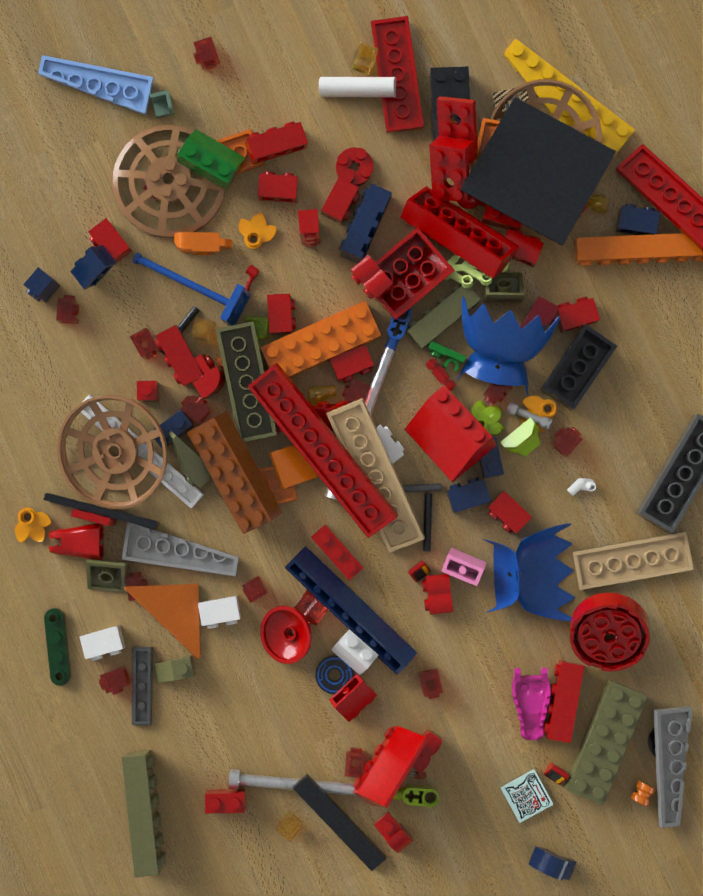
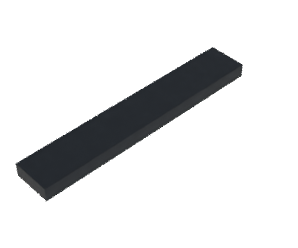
(101, 510)
(339, 822)

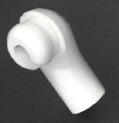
(582, 484)

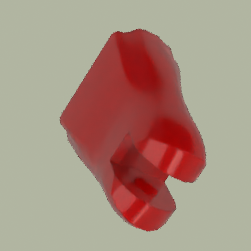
(80, 541)

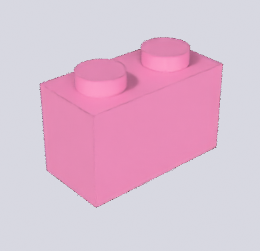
(464, 566)

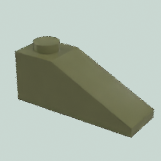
(190, 462)

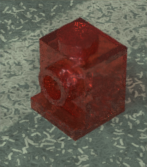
(67, 310)
(141, 336)
(496, 393)
(135, 579)
(254, 589)
(425, 676)
(358, 754)

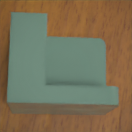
(162, 104)

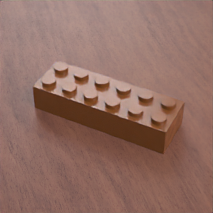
(234, 473)

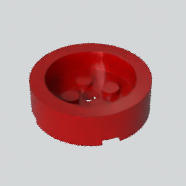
(612, 615)

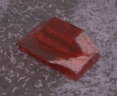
(311, 608)

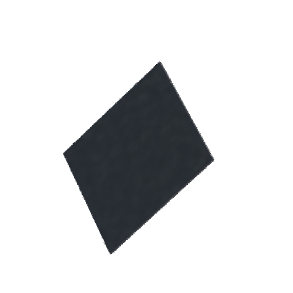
(538, 171)

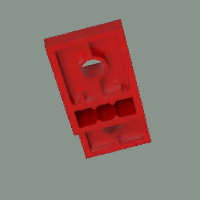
(453, 148)

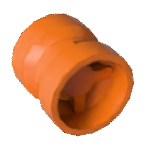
(643, 792)

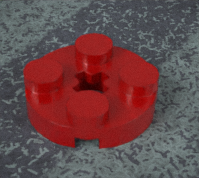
(358, 156)

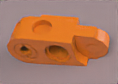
(201, 242)

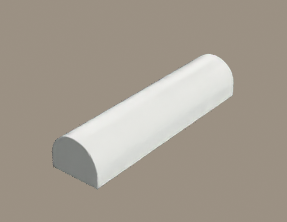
(357, 86)

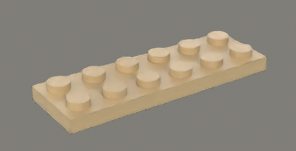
(632, 560)

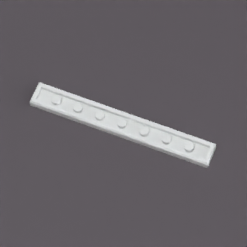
(172, 479)

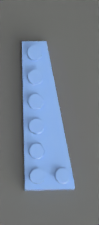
(112, 85)

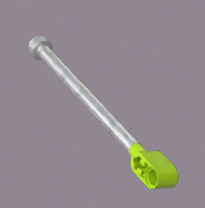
(237, 779)

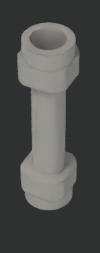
(514, 409)

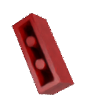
(276, 142)
(309, 227)
(178, 355)
(337, 552)

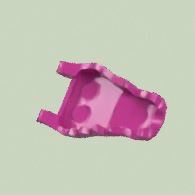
(531, 700)

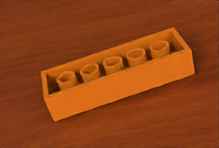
(322, 340)

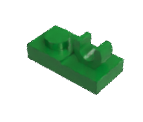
(438, 350)

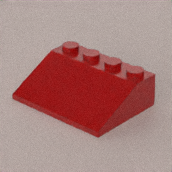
(414, 270)
(449, 434)
(389, 766)

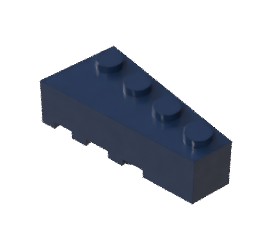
(365, 223)

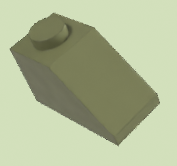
(175, 669)

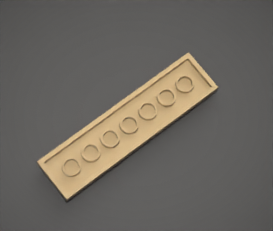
(361, 439)

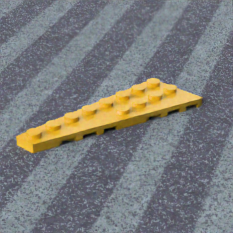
(533, 67)

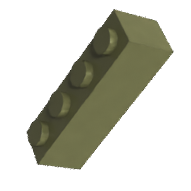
(442, 316)

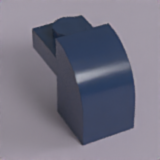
(552, 864)

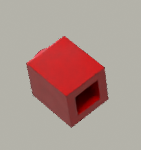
(148, 391)

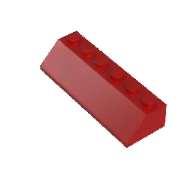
(459, 232)

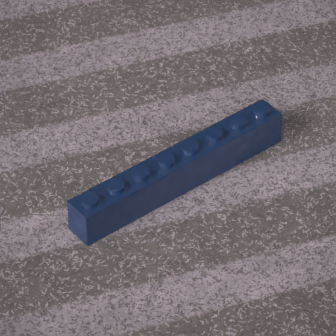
(351, 610)

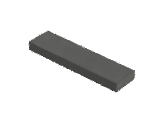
(142, 685)

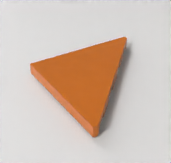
(174, 609)

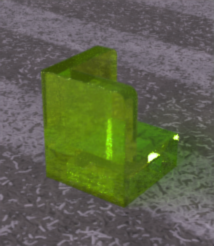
(261, 325)

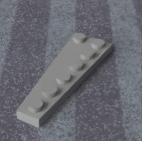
(162, 549)
(671, 744)

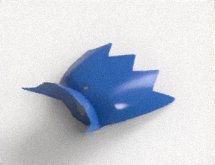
(503, 345)
(539, 576)

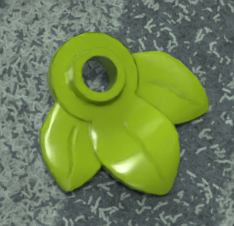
(488, 417)

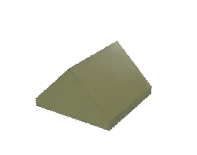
(505, 288)
(106, 575)

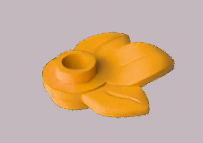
(256, 228)
(536, 406)
(34, 527)

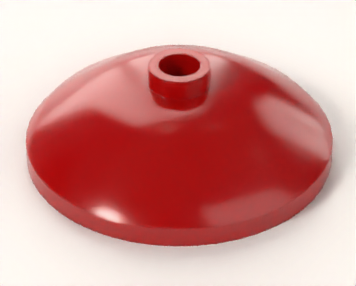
(278, 636)

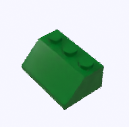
(210, 159)

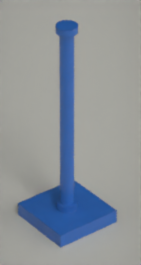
(234, 305)

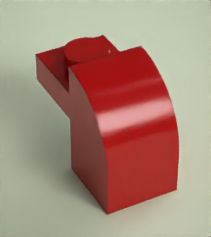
(213, 377)
(393, 832)

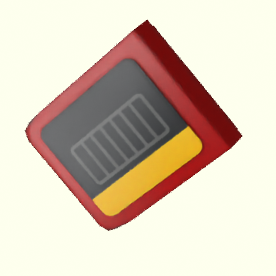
(419, 571)
(556, 774)

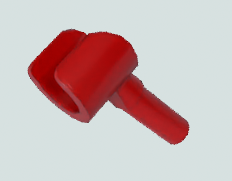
(252, 272)

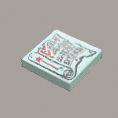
(526, 796)

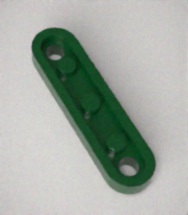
(57, 646)

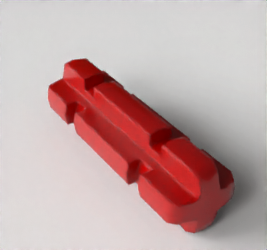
(440, 374)

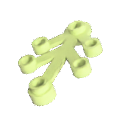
(470, 270)

